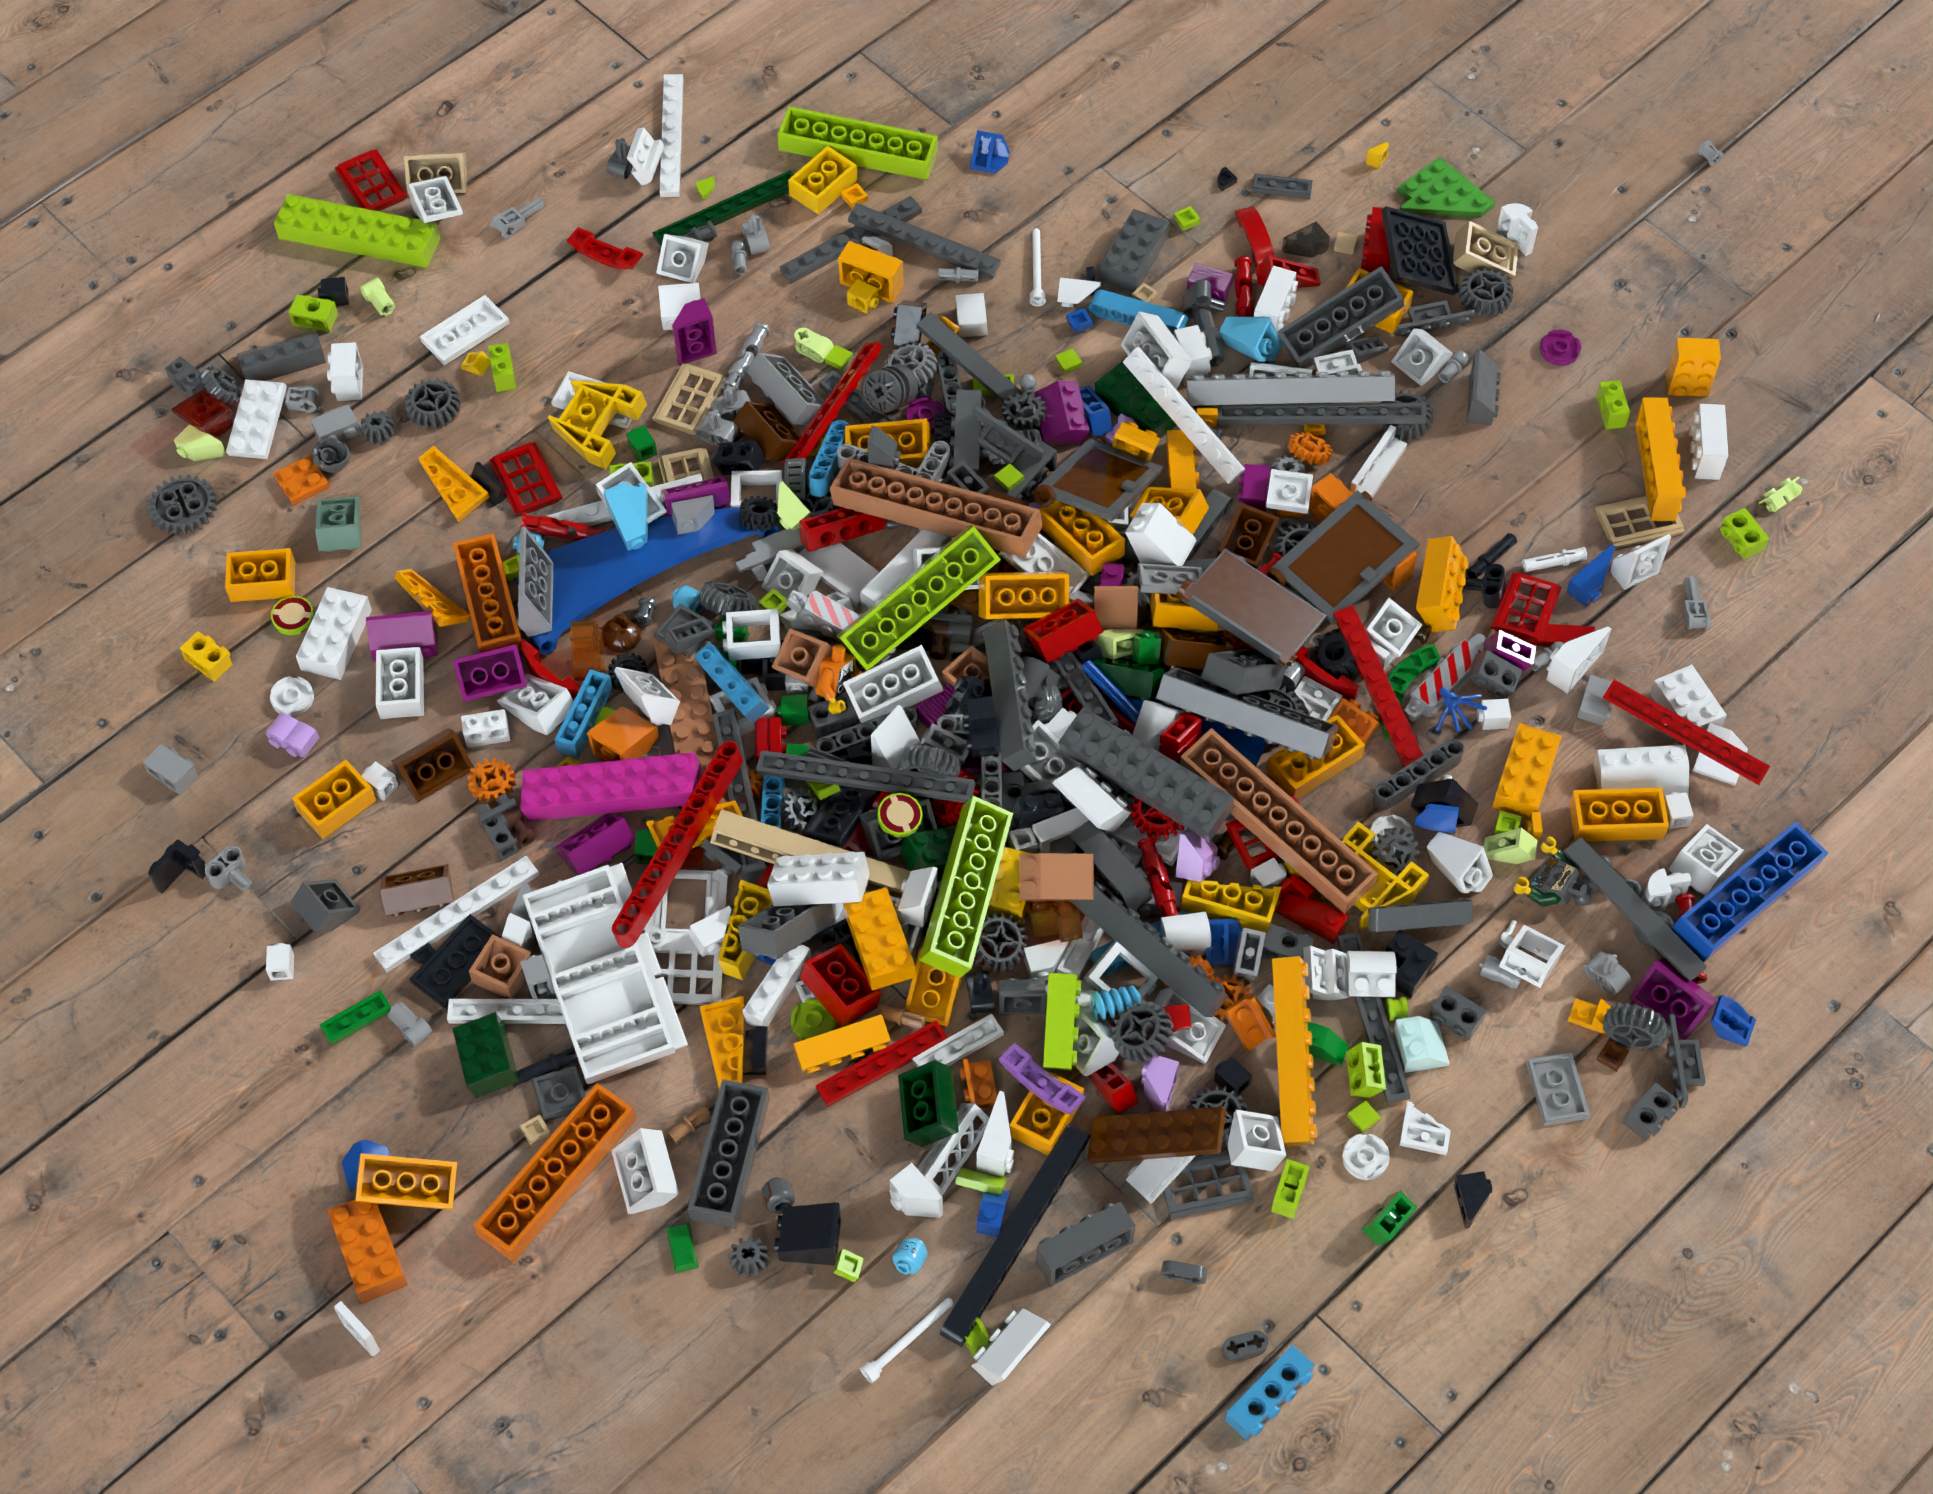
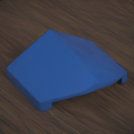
(989, 152)
(1438, 818)
(1223, 941)
(1732, 1021)
(351, 1160)

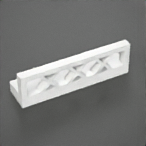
(1379, 463)
(941, 1149)

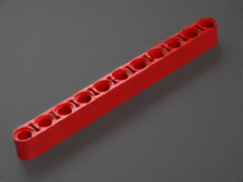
(677, 845)

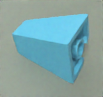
(1251, 337)
(629, 512)

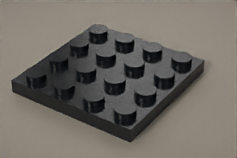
(1419, 250)

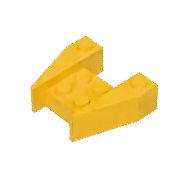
(591, 413)
(1388, 887)

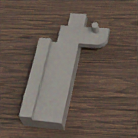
(766, 550)

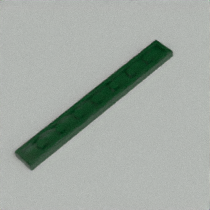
(729, 207)

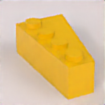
(748, 903)
(1251, 906)

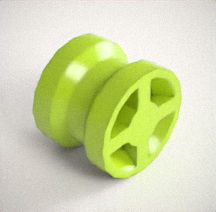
(1396, 1008)

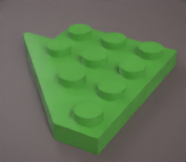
(1443, 191)

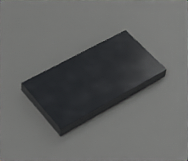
(840, 815)
(448, 967)

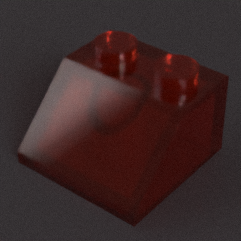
(205, 413)

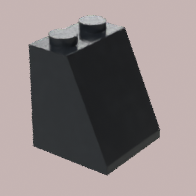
(809, 1234)

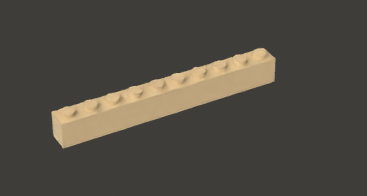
(770, 842)

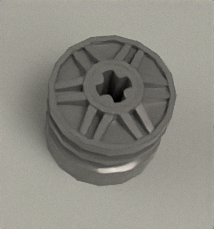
(890, 388)

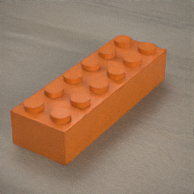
(1327, 497)
(487, 593)

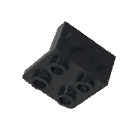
(966, 688)
(173, 862)

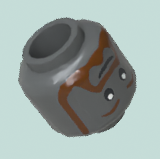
(778, 1194)

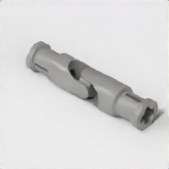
(753, 345)

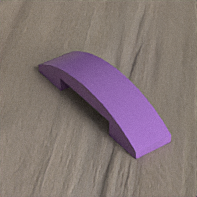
(1039, 1081)

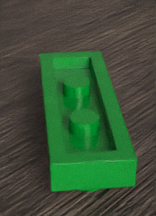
(355, 1017)

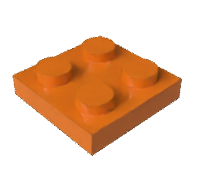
(301, 480)

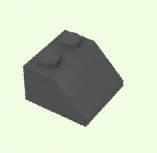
(324, 905)
(1022, 996)

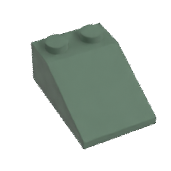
(338, 524)

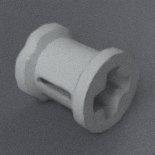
(1710, 153)

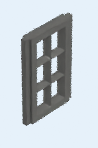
(1213, 1203)

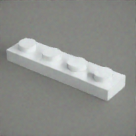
(962, 1043)

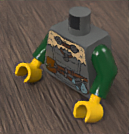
(1554, 881)

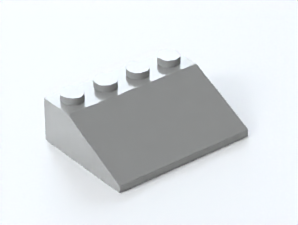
(534, 587)

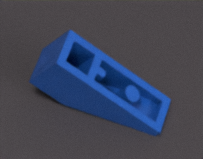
(1096, 412)
(1588, 582)

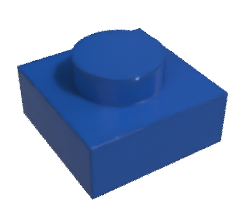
(1079, 320)

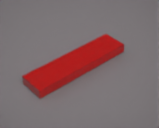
(1557, 632)

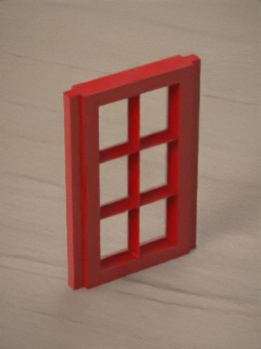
(382, 168)
(542, 470)
(1511, 593)
(1250, 862)

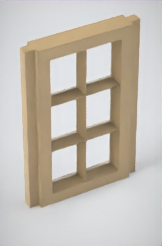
(674, 390)
(699, 453)
(1636, 537)

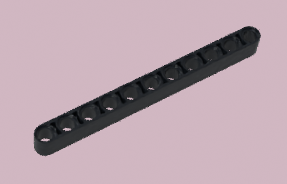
(1015, 1235)

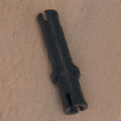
(1491, 556)
(547, 1065)

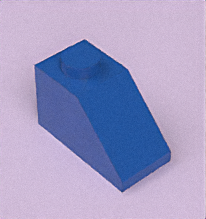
(992, 1213)

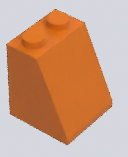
(622, 736)

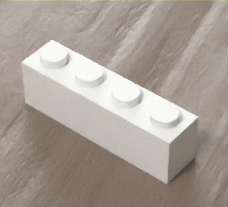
(775, 987)
(1155, 1175)

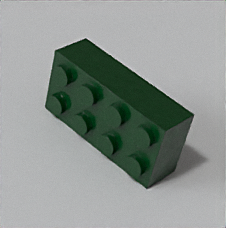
(1127, 396)

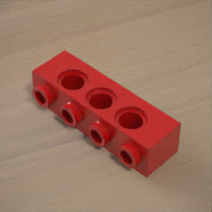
(837, 527)

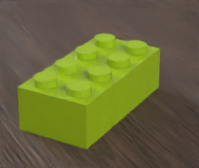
(1060, 1021)

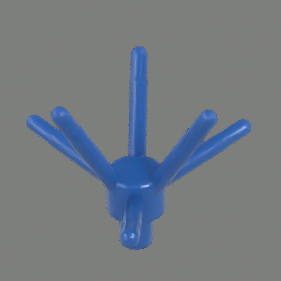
(1452, 702)

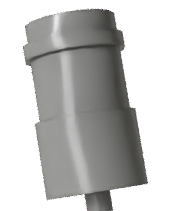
(1495, 973)

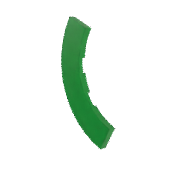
(1409, 670)

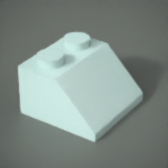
(1419, 1044)

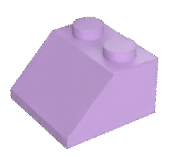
(1196, 857)
(1159, 1081)

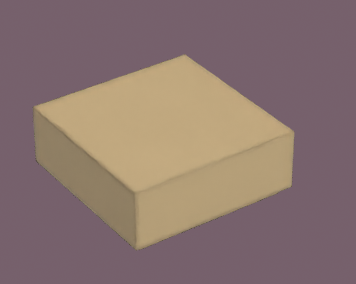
(1345, 243)
(1145, 293)
(535, 1130)

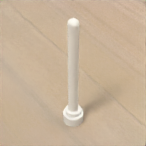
(1037, 296)
(872, 1369)

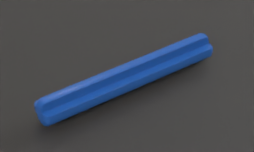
(1111, 691)

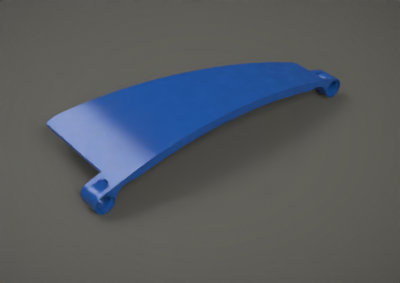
(602, 568)

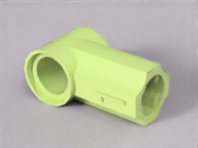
(376, 294)

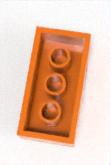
(367, 1249)

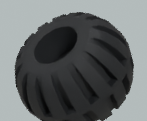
(1329, 656)

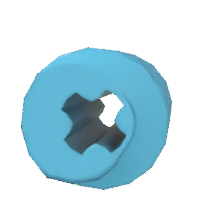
(1113, 1001)

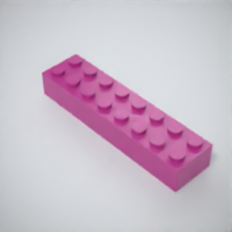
(609, 786)

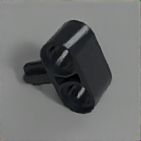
(1492, 583)
(836, 934)
(980, 992)

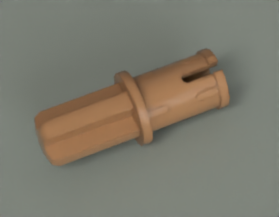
(902, 1017)
(688, 1124)

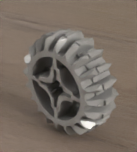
(917, 358)

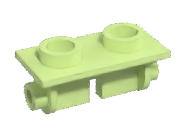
(1788, 489)

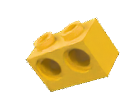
(204, 658)

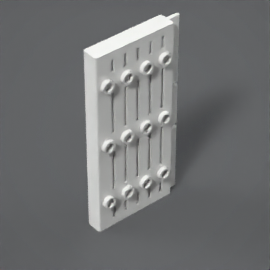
(605, 991)

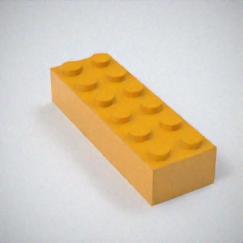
(1660, 459)

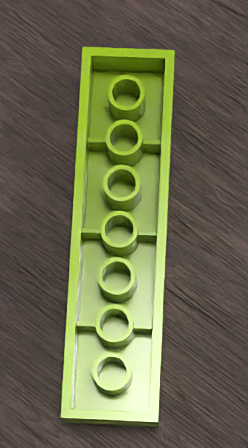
(860, 141)
(357, 230)
(918, 597)
(966, 887)

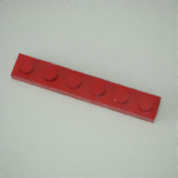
(880, 1064)

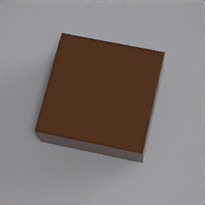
(1612, 1055)

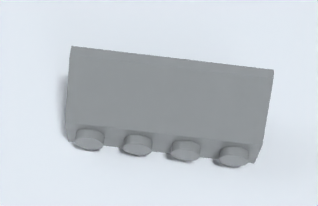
(786, 388)

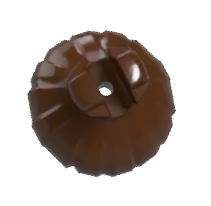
(621, 633)

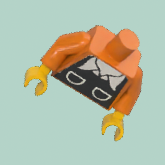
(832, 673)

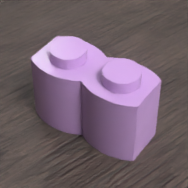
(292, 735)

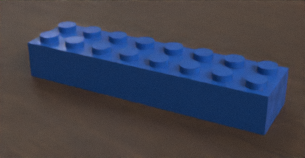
(1749, 891)

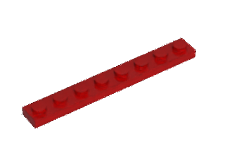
(835, 401)
(1378, 685)
(1686, 732)

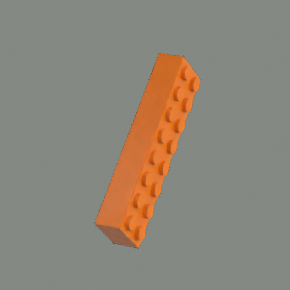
(554, 1172)

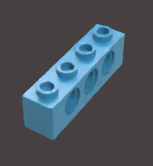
(731, 682)
(583, 714)
(1290, 1362)

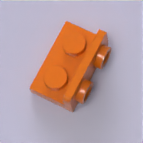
(1359, 722)
(1250, 1022)
(979, 1083)

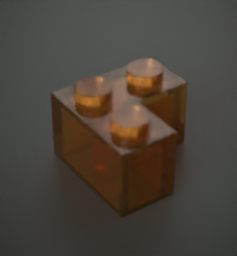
(587, 648)
(1054, 918)

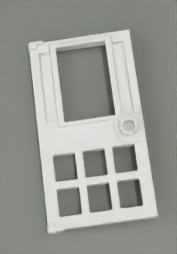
(678, 940)

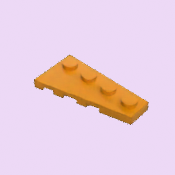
(453, 484)
(443, 609)
(660, 828)
(725, 1037)

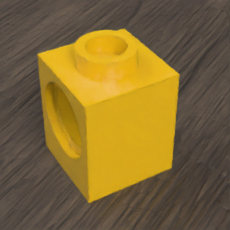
(862, 296)

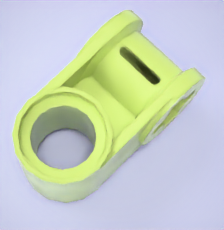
(813, 346)

